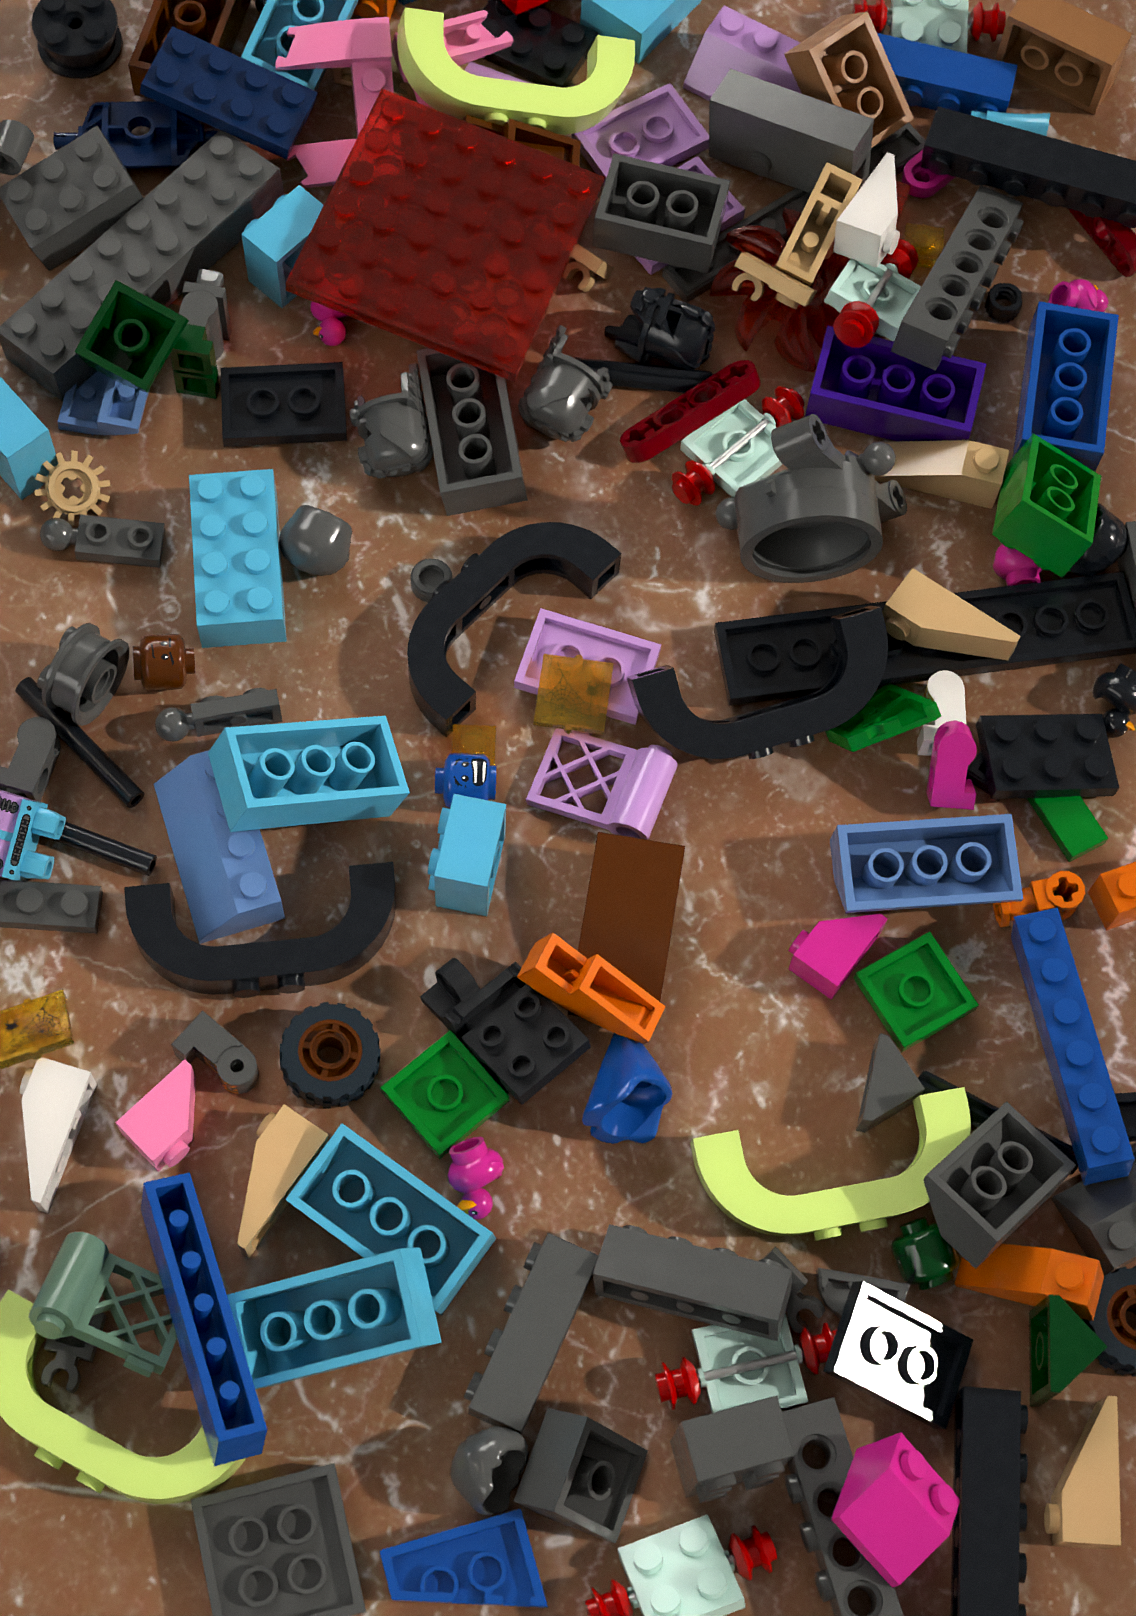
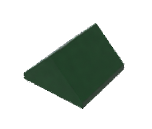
(1058, 1348)

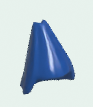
(627, 1094)

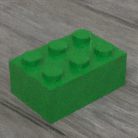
(1047, 506)

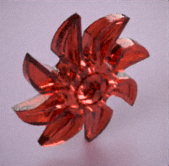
(792, 338)

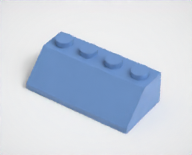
(926, 863)
(221, 871)

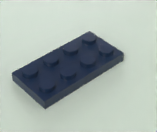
(228, 92)

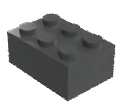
(70, 198)
(660, 213)
(732, 1448)

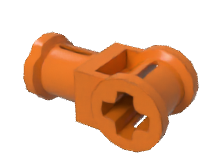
(1041, 897)

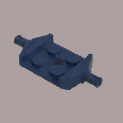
(167, 144)

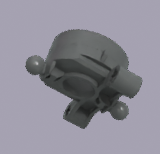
(819, 512)

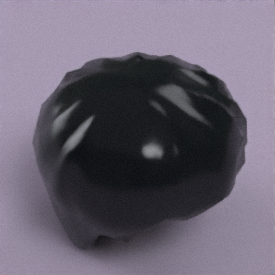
(1108, 544)

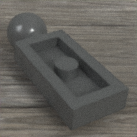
(107, 539)
(216, 712)

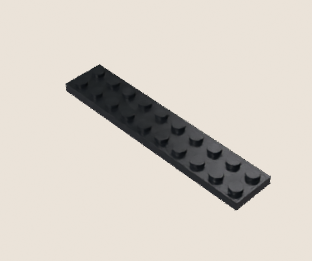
(1055, 619)

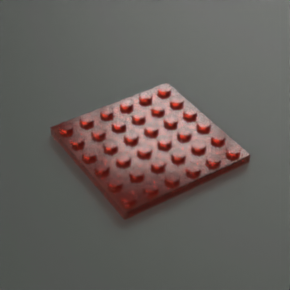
(446, 234)

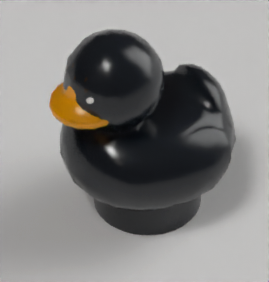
(1119, 690)

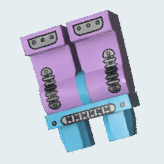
(20, 828)

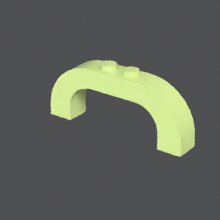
(495, 100)
(722, 1170)
(63, 1439)

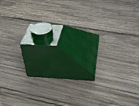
(130, 337)

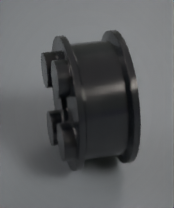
(77, 36)

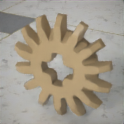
(72, 470)

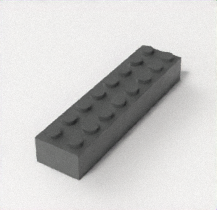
(152, 249)

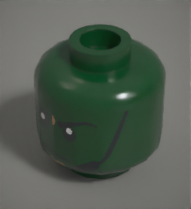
(923, 1254)

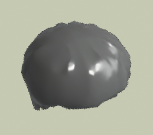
(316, 541)
(489, 1468)

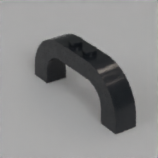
(484, 578)
(858, 672)
(270, 964)

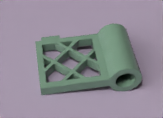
(72, 1297)

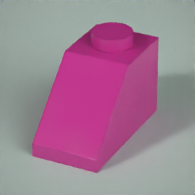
(833, 950)

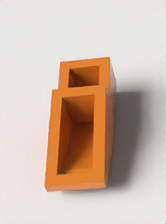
(591, 989)

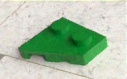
(884, 716)

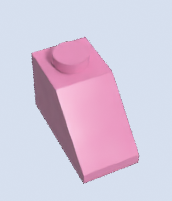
(163, 1119)

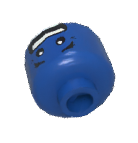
(466, 776)

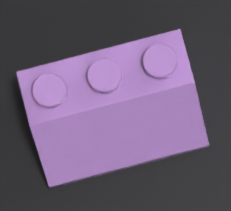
(739, 45)

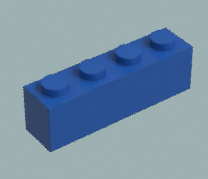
(948, 77)

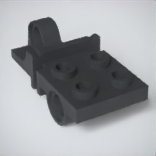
(506, 1027)

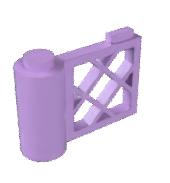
(636, 791)

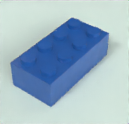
(1068, 380)

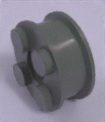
(84, 673)

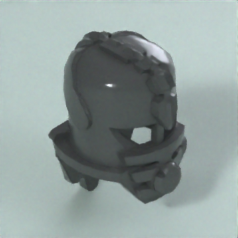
(563, 393)
(394, 430)

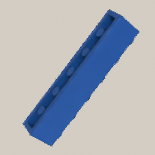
(1071, 1047)
(203, 1320)

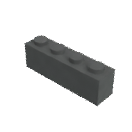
(693, 1281)
(533, 1333)

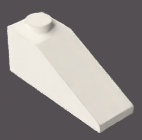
(868, 223)
(53, 1113)

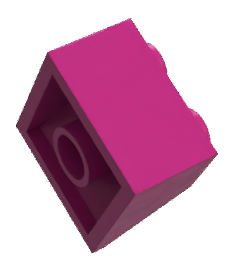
(894, 1507)

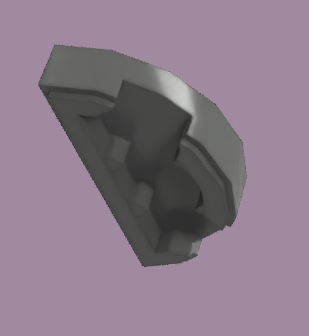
(836, 1285)

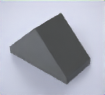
(888, 1085)

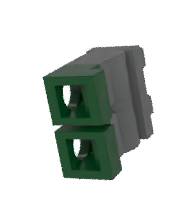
(202, 337)

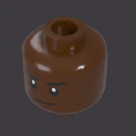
(163, 662)

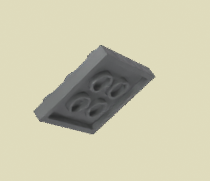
(279, 1548)

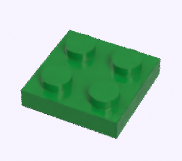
(915, 991)
(445, 1094)

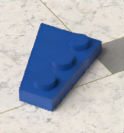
(468, 1565)

